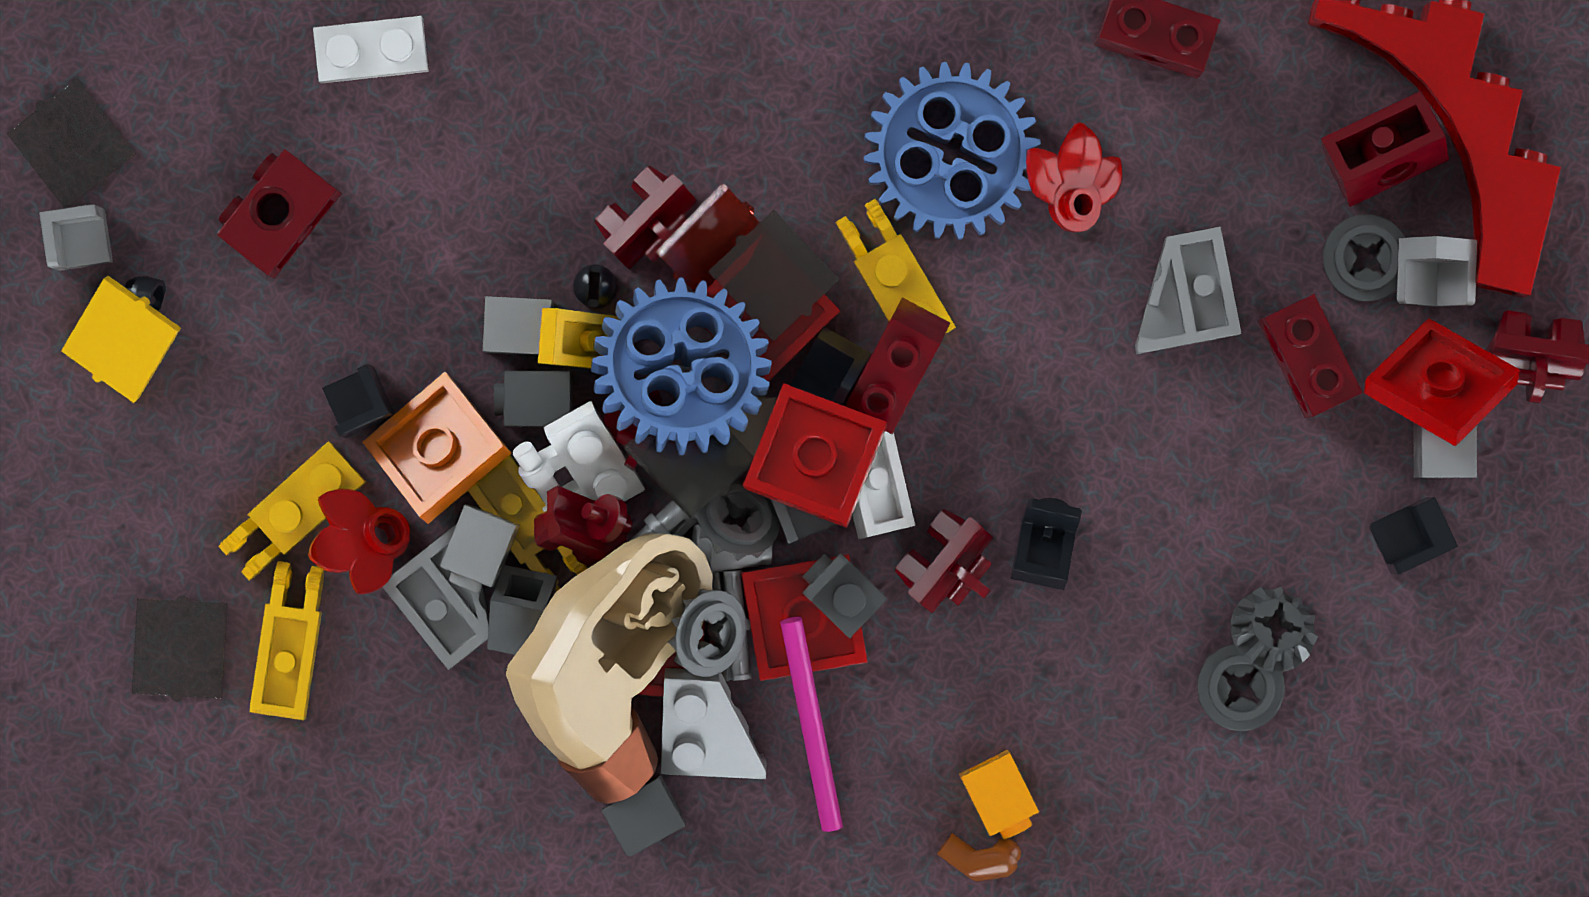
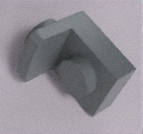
(842, 593)

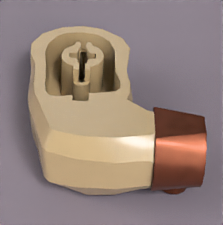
(597, 651)

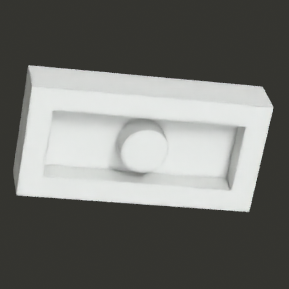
(370, 49)
(884, 497)

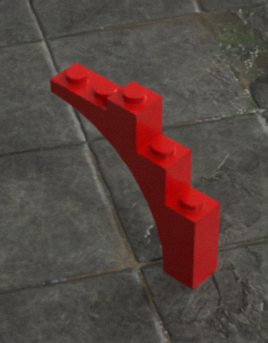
(1436, 55)

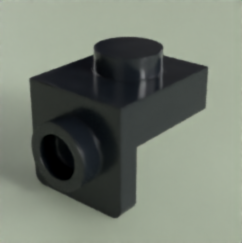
(1046, 542)

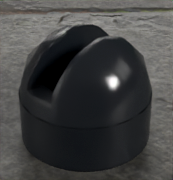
(148, 287)
(606, 287)

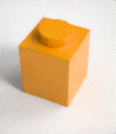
(1000, 795)

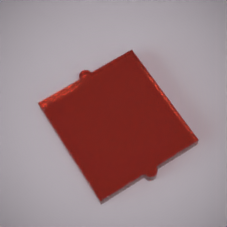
(707, 236)

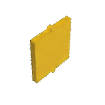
(121, 339)

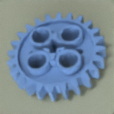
(972, 106)
(696, 410)

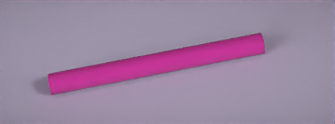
(811, 724)

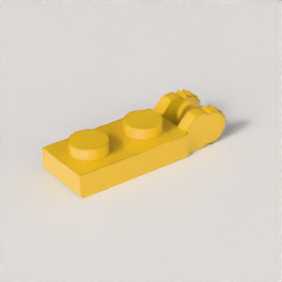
(891, 267)
(508, 497)
(293, 507)
(287, 648)

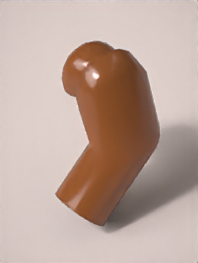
(984, 863)

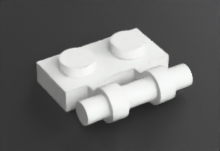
(588, 452)

